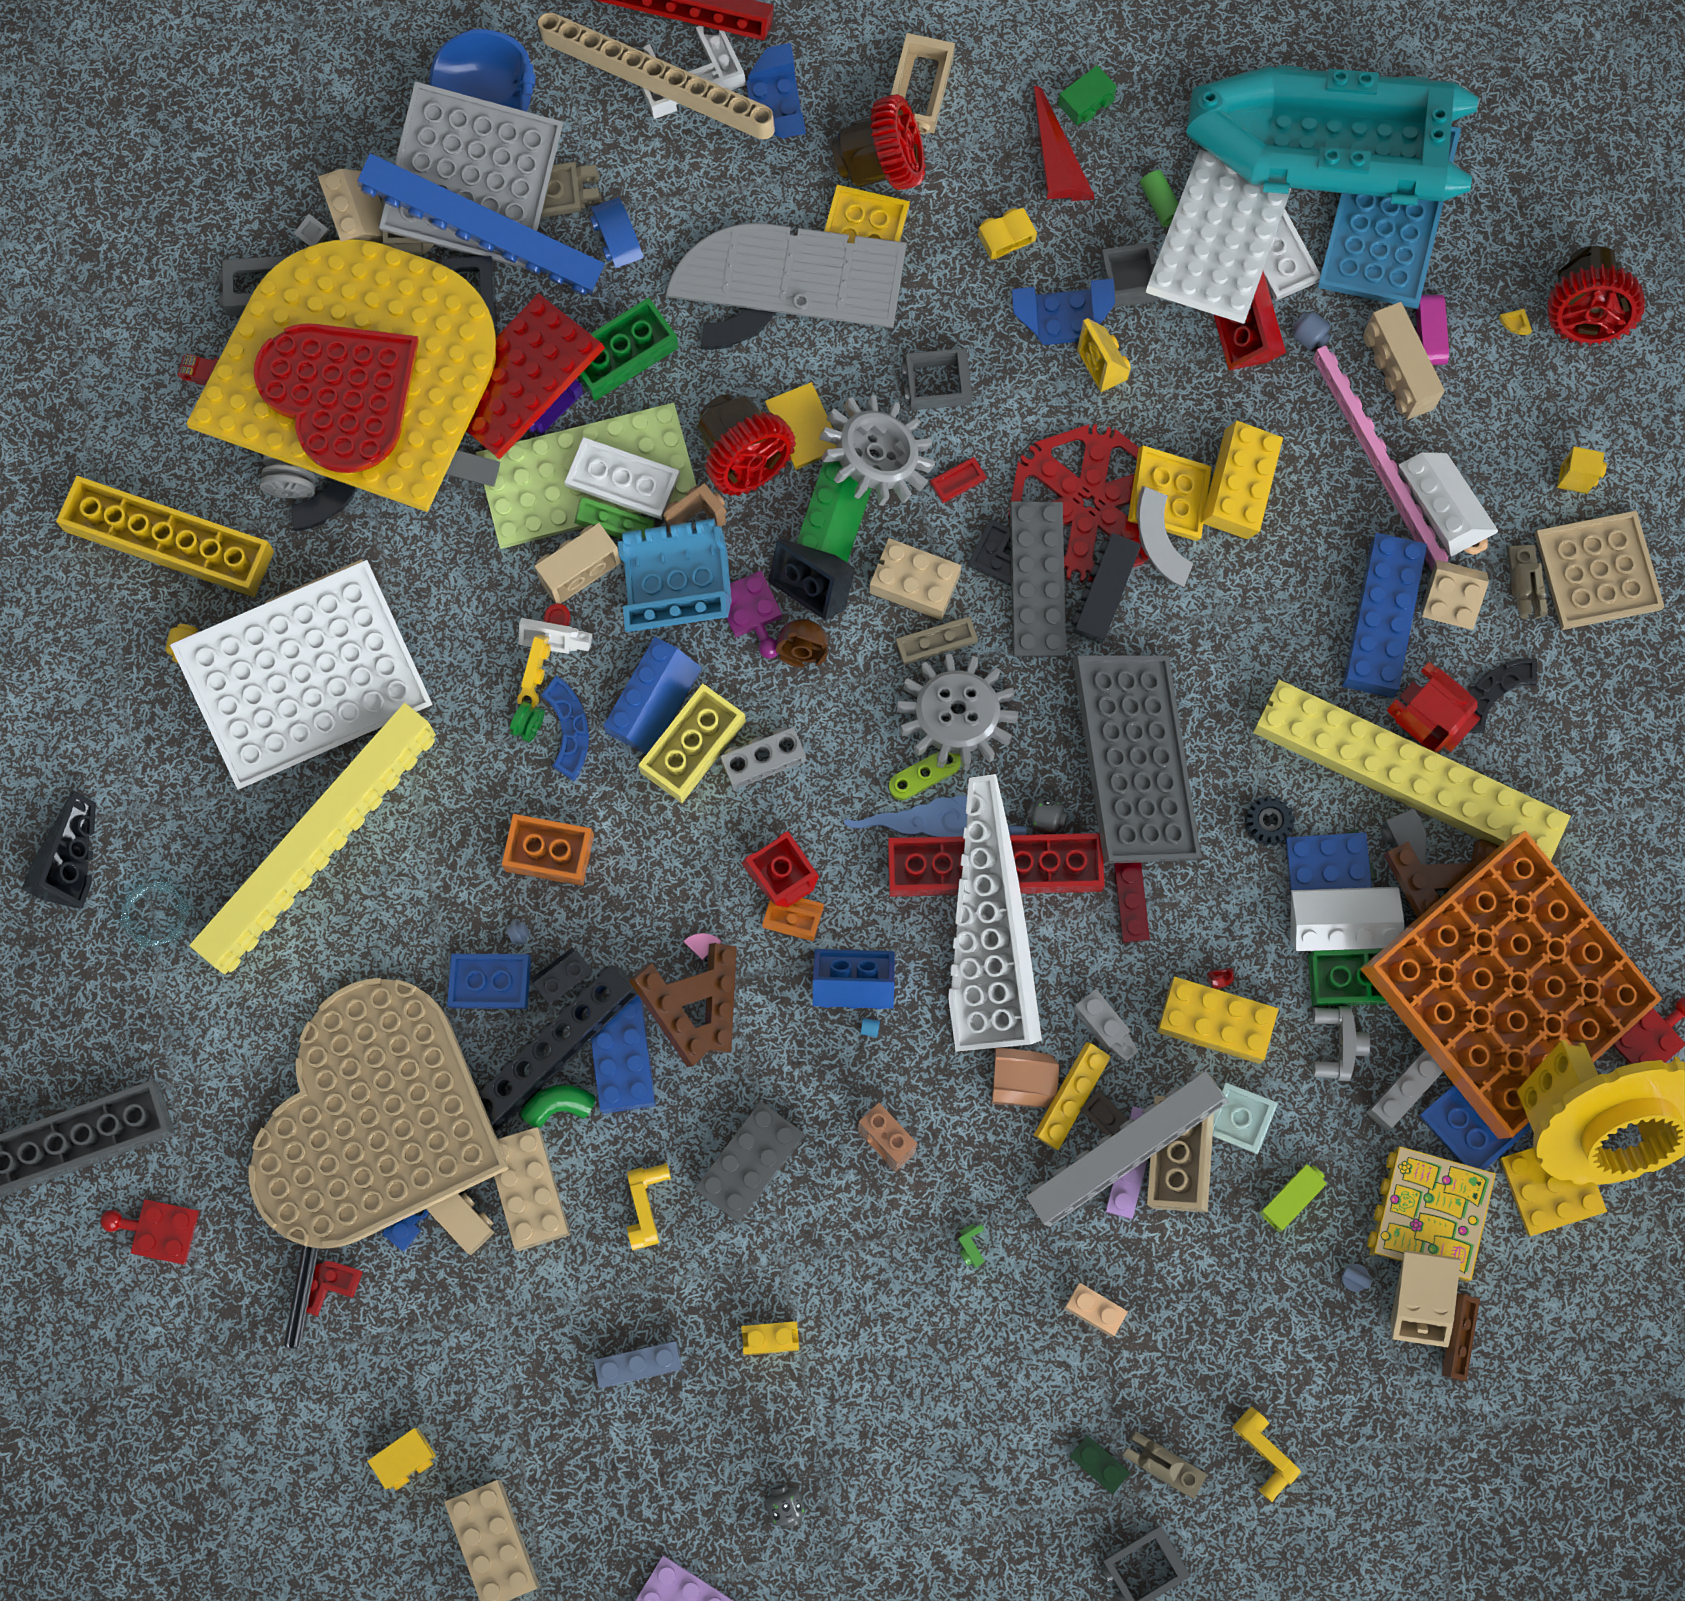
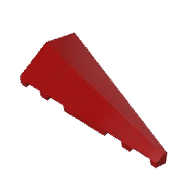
(1060, 166)

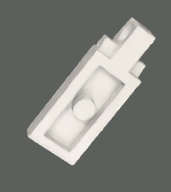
(562, 638)

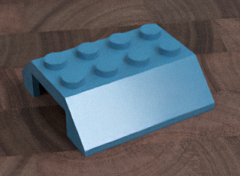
(675, 575)

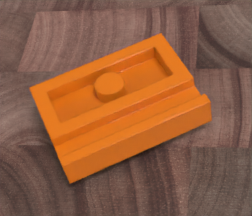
(797, 920)

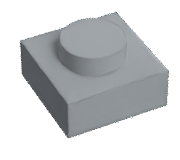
(312, 231)

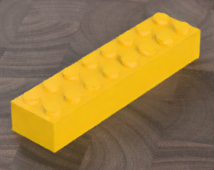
(165, 536)

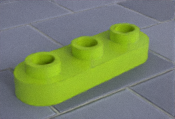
(916, 782)

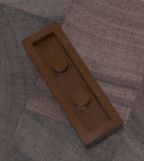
(1458, 1353)

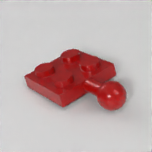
(1652, 1037)
(161, 1232)

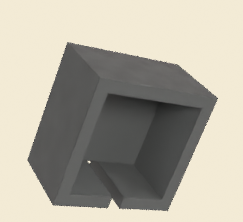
(1131, 270)

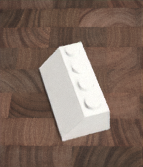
(1446, 501)
(1345, 918)

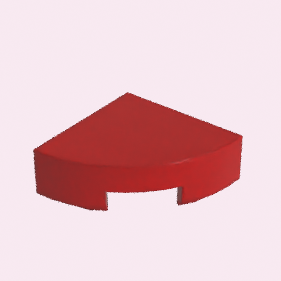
(1220, 978)

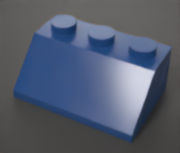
(853, 978)

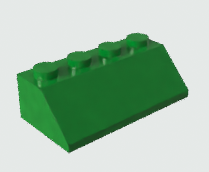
(833, 513)

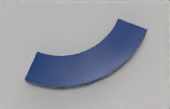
(574, 727)

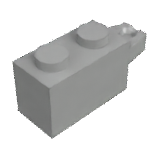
(1106, 1025)

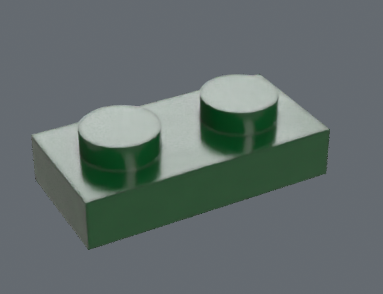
(1099, 1464)

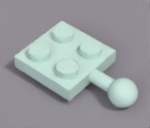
(1243, 1118)

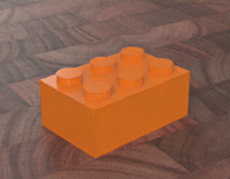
(548, 849)

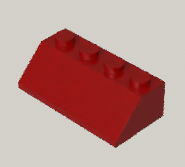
(1255, 340)

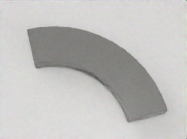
(1155, 538)

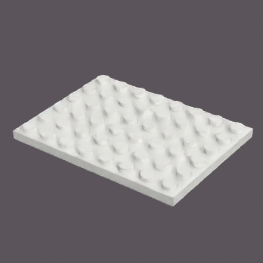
(301, 674)

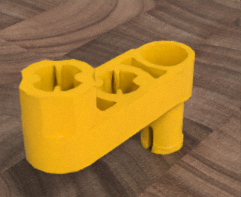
(645, 1232)
(1250, 1429)

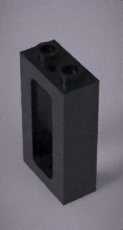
(487, 277)

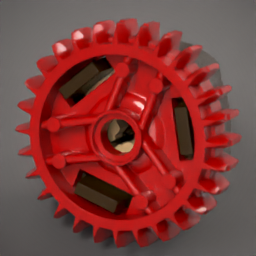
(882, 146)
(1595, 298)
(743, 444)

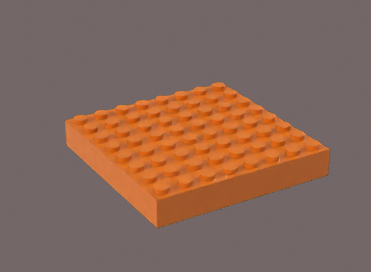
(1506, 976)

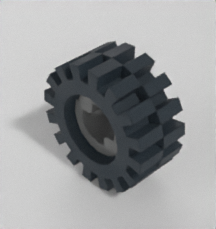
(1267, 807)

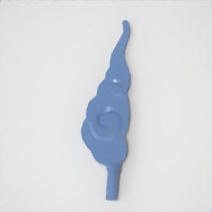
(938, 819)

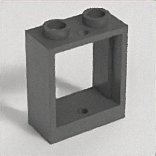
(932, 359)
(1169, 1553)

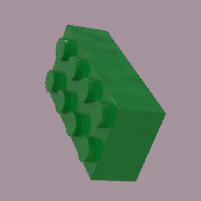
(631, 346)

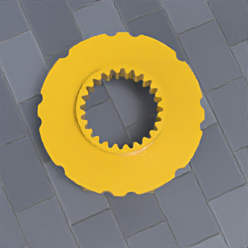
(1577, 1109)

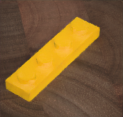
(1072, 1096)

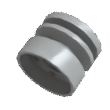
(286, 480)

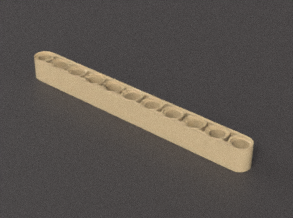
(657, 76)

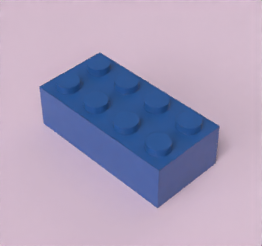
(624, 1062)

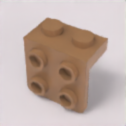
(696, 500)

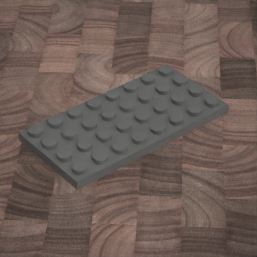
(1136, 758)

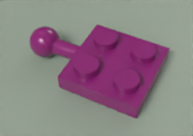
(752, 609)

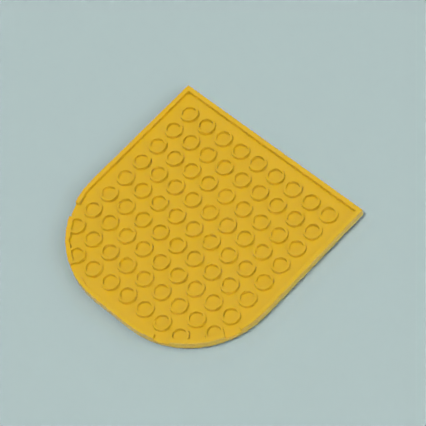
(373, 290)

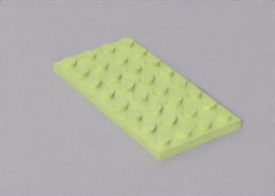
(531, 478)

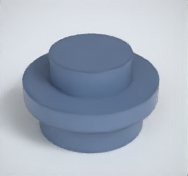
(517, 932)

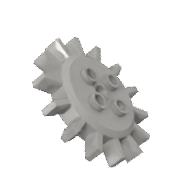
(889, 438)
(959, 733)

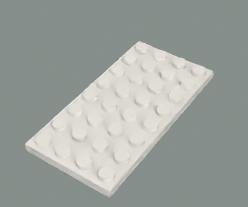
(1217, 241)

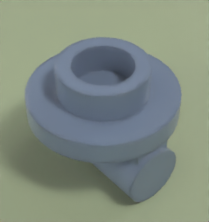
(1356, 1278)

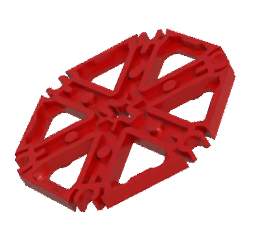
(1071, 491)

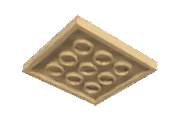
(1599, 570)

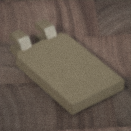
(566, 190)

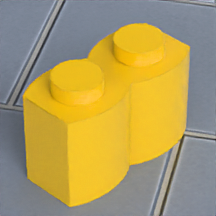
(1006, 233)

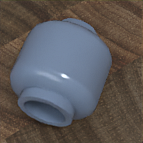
(1311, 330)

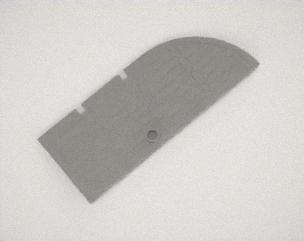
(794, 275)

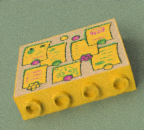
(1431, 1208)

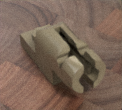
(1527, 581)
(1166, 1466)

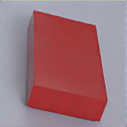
(958, 480)

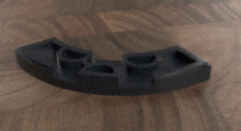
(735, 330)
(323, 506)
(1498, 682)

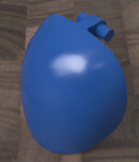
(486, 68)

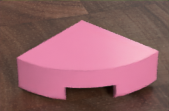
(700, 944)

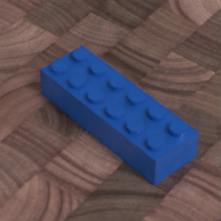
(1384, 615)

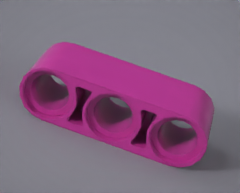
(1432, 327)

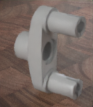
(1352, 1042)

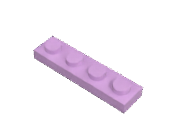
(1127, 1188)

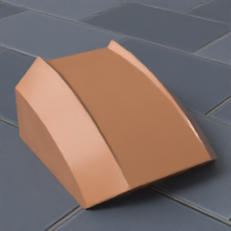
(1024, 1078)

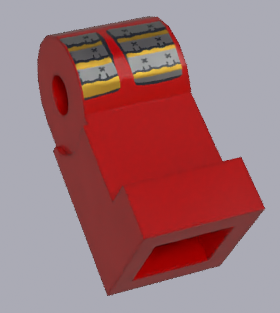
(196, 369)

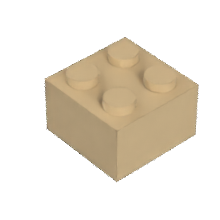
(1454, 594)

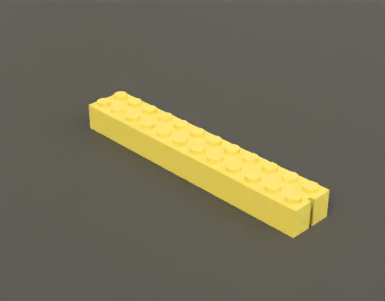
(1406, 770)
(314, 840)

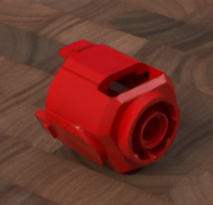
(1437, 713)

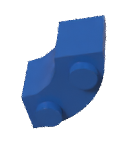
(617, 232)

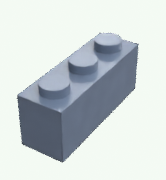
(638, 1364)

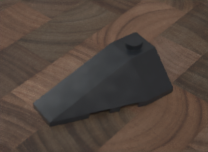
(62, 861)

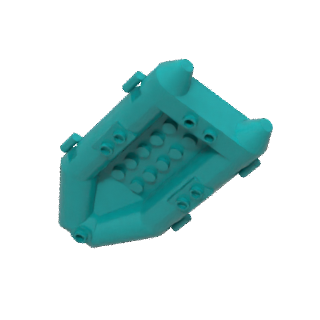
(1334, 131)

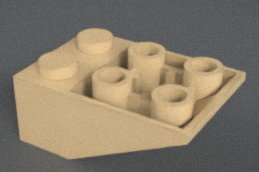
(1425, 1299)

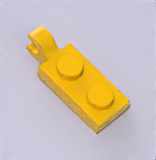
(534, 673)

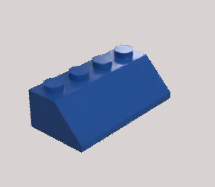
(652, 696)

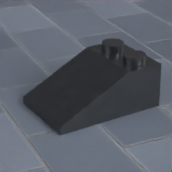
(811, 577)

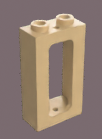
(930, 48)

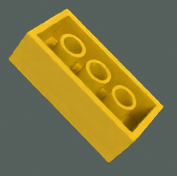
(1242, 480)
(1217, 1020)

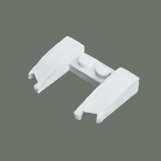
(722, 70)

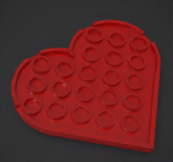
(341, 388)

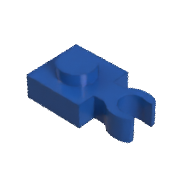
(404, 1231)

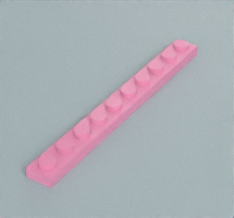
(1376, 452)

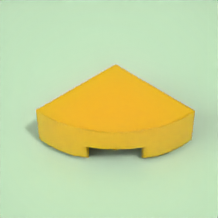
(1516, 321)

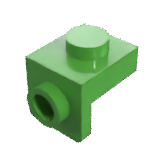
(970, 1253)

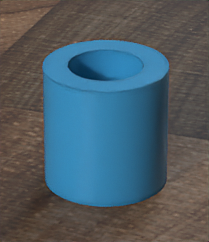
(870, 1027)

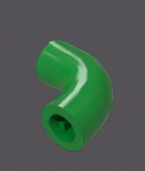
(556, 1099)

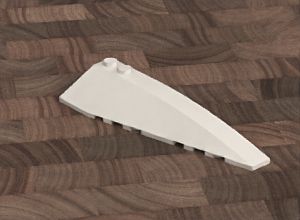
(992, 967)

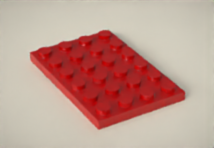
(533, 366)

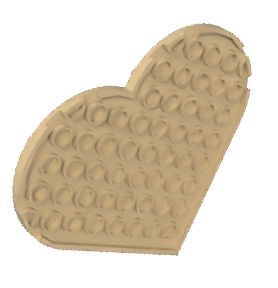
(378, 1120)

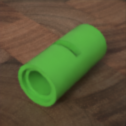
(1160, 196)

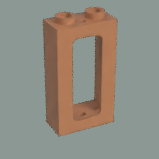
(883, 1130)

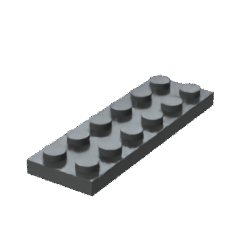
(1037, 579)

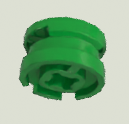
(527, 721)

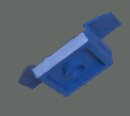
(775, 86)
(1060, 316)

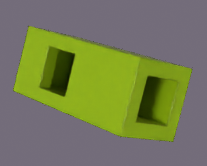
(1293, 1197)

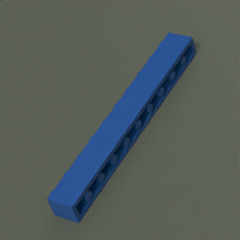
(479, 224)

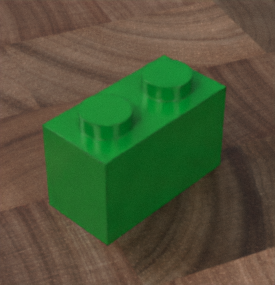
(1087, 96)

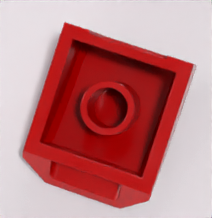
(782, 871)

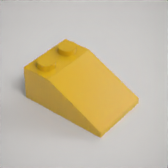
(1102, 356)

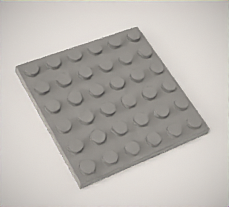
(478, 152)

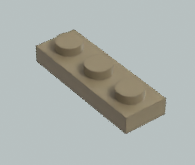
(936, 640)

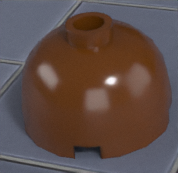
(802, 642)

